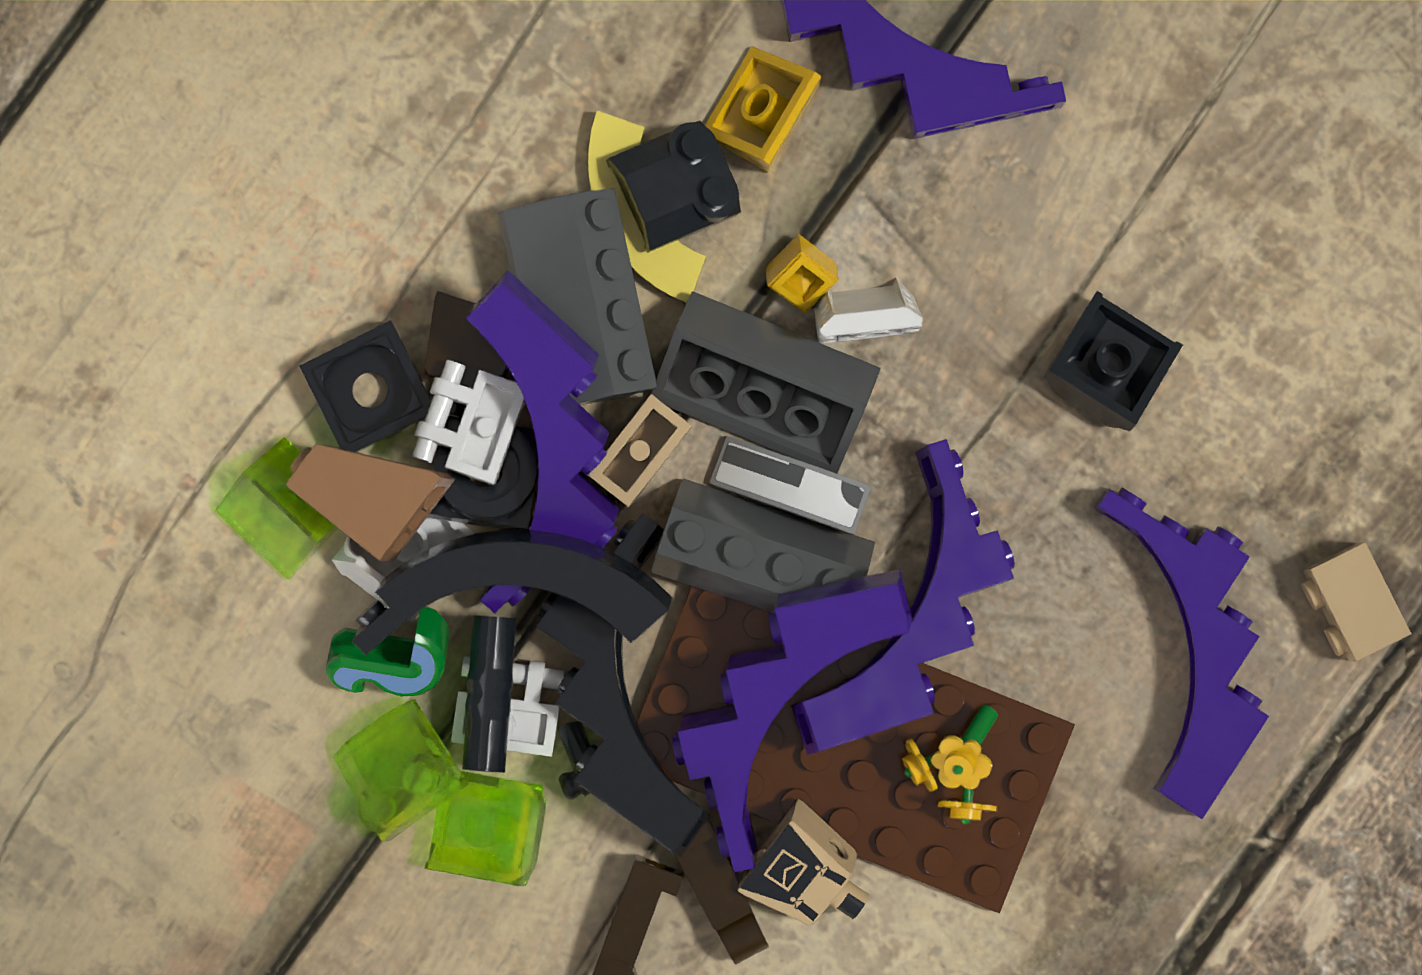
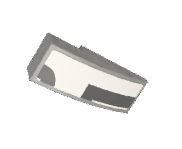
(790, 485)

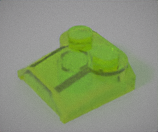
(398, 770)
(489, 830)

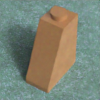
(368, 496)

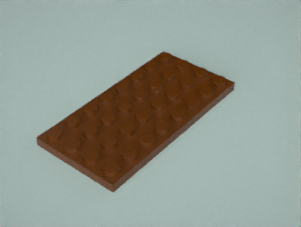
(863, 782)

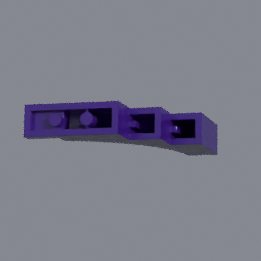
(938, 88)

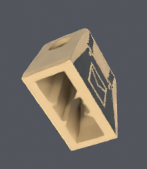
(804, 869)

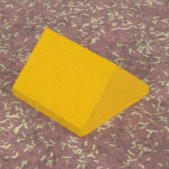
(762, 107)

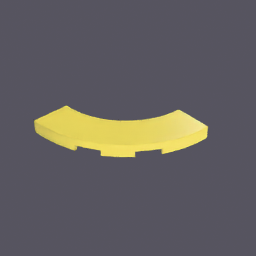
(669, 269)

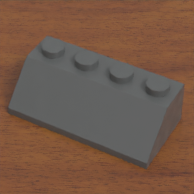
(580, 267)
(764, 383)
(752, 548)

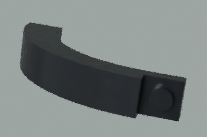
(522, 558)

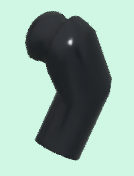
(575, 743)

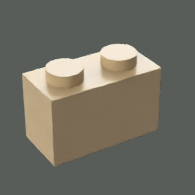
(640, 450)
(1354, 603)

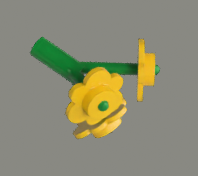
(958, 764)

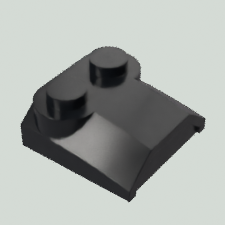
(677, 184)
(1111, 364)

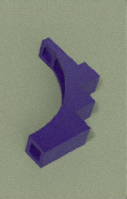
(549, 365)
(957, 564)
(815, 631)
(1217, 721)

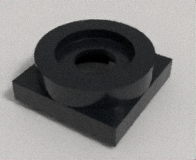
(332, 383)
(497, 506)

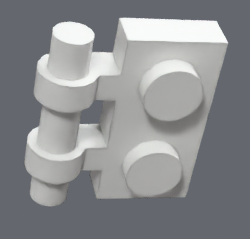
(485, 426)
(530, 722)

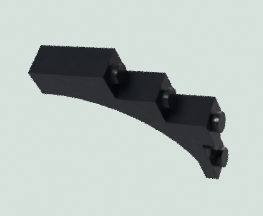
(622, 766)

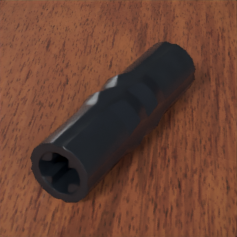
(489, 694)

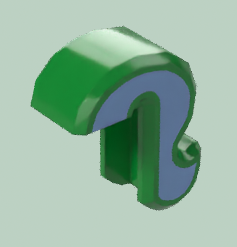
(397, 663)

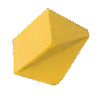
(801, 273)

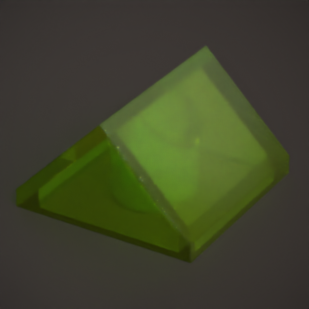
(273, 515)

